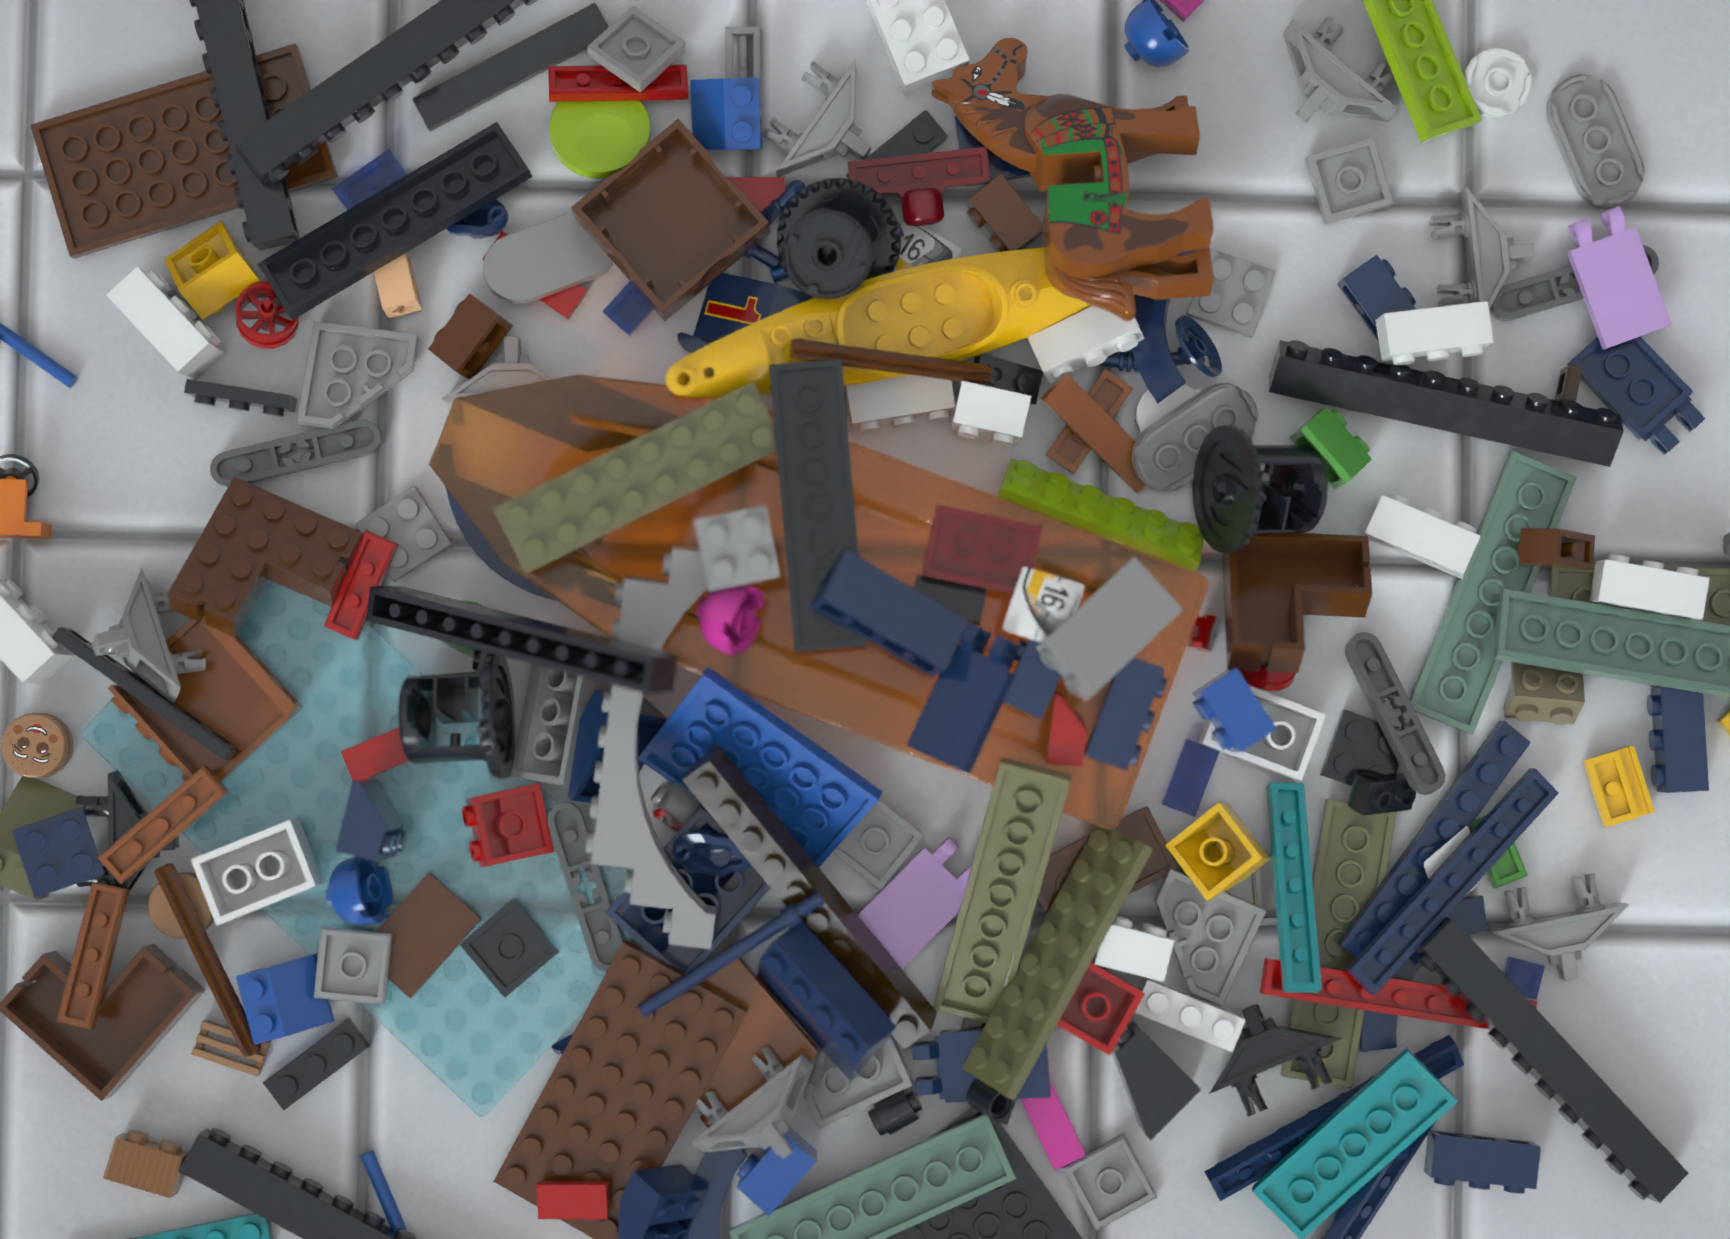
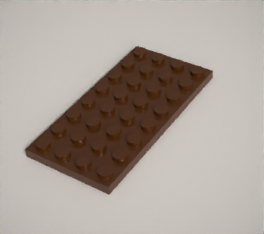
(157, 157)
(622, 1084)

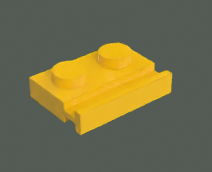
(1618, 786)

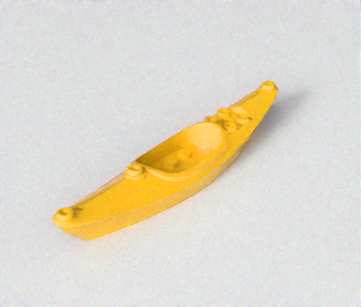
(926, 310)

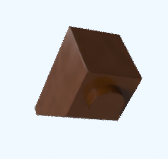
(1556, 548)

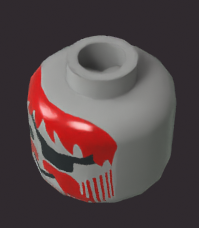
(674, 805)

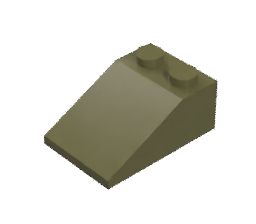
(28, 803)

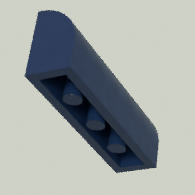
(889, 613)

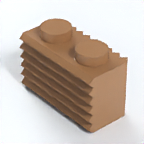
(146, 1164)

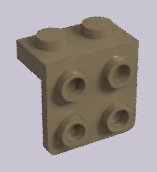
(1544, 694)

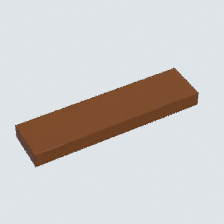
(1093, 427)
(163, 824)
(93, 955)

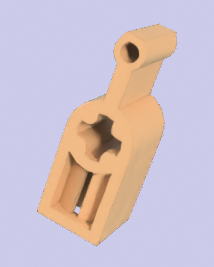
(398, 287)

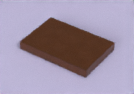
(426, 932)

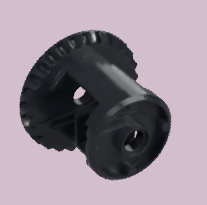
(837, 237)
(1236, 503)
(456, 701)

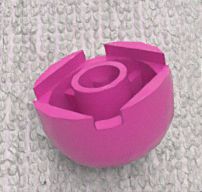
(729, 618)

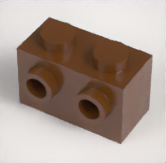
(1004, 216)
(470, 337)

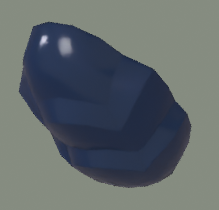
(482, 223)
(709, 853)

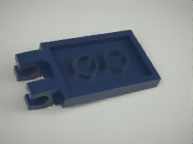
(1640, 389)
(965, 700)
(953, 1082)

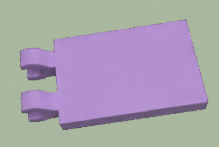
(1616, 281)
(916, 903)

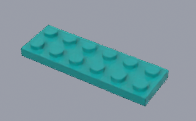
(1354, 1144)

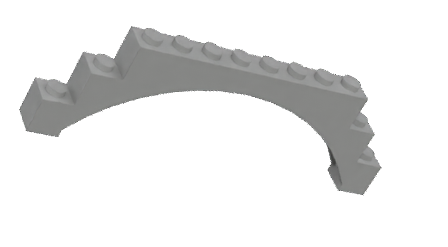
(623, 826)

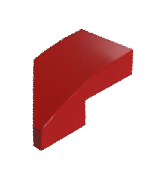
(1203, 633)
(1066, 734)

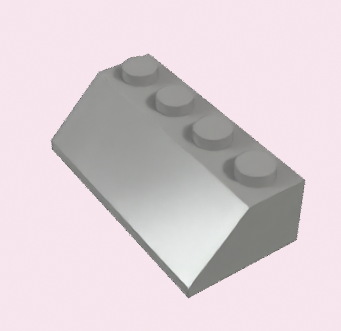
(551, 725)

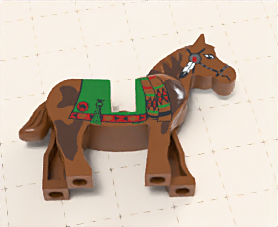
(1081, 159)

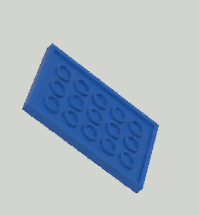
(795, 777)

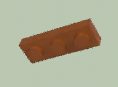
(1068, 448)

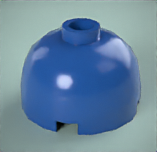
(1153, 36)
(360, 891)

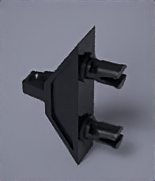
(123, 813)
(1266, 1048)

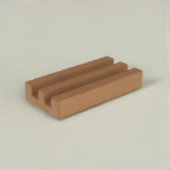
(202, 1039)

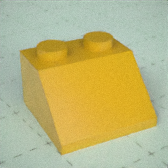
(211, 270)
(1217, 851)

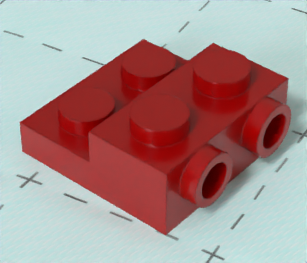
(507, 825)

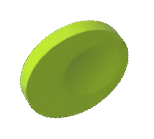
(598, 135)

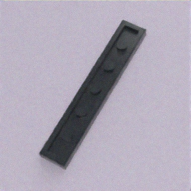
(510, 67)
(146, 693)

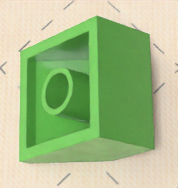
(1337, 448)

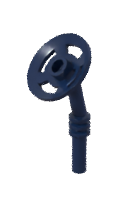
(1191, 350)

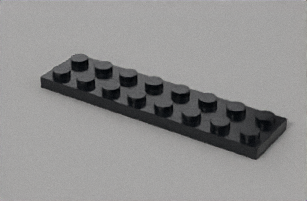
(394, 220)
(814, 491)

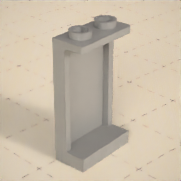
(1109, 629)

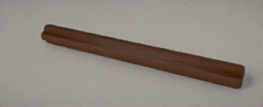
(891, 361)
(206, 958)

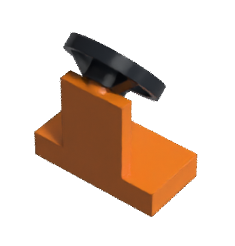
(14, 501)

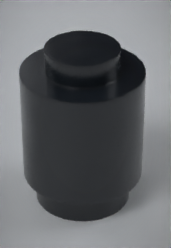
(895, 1112)

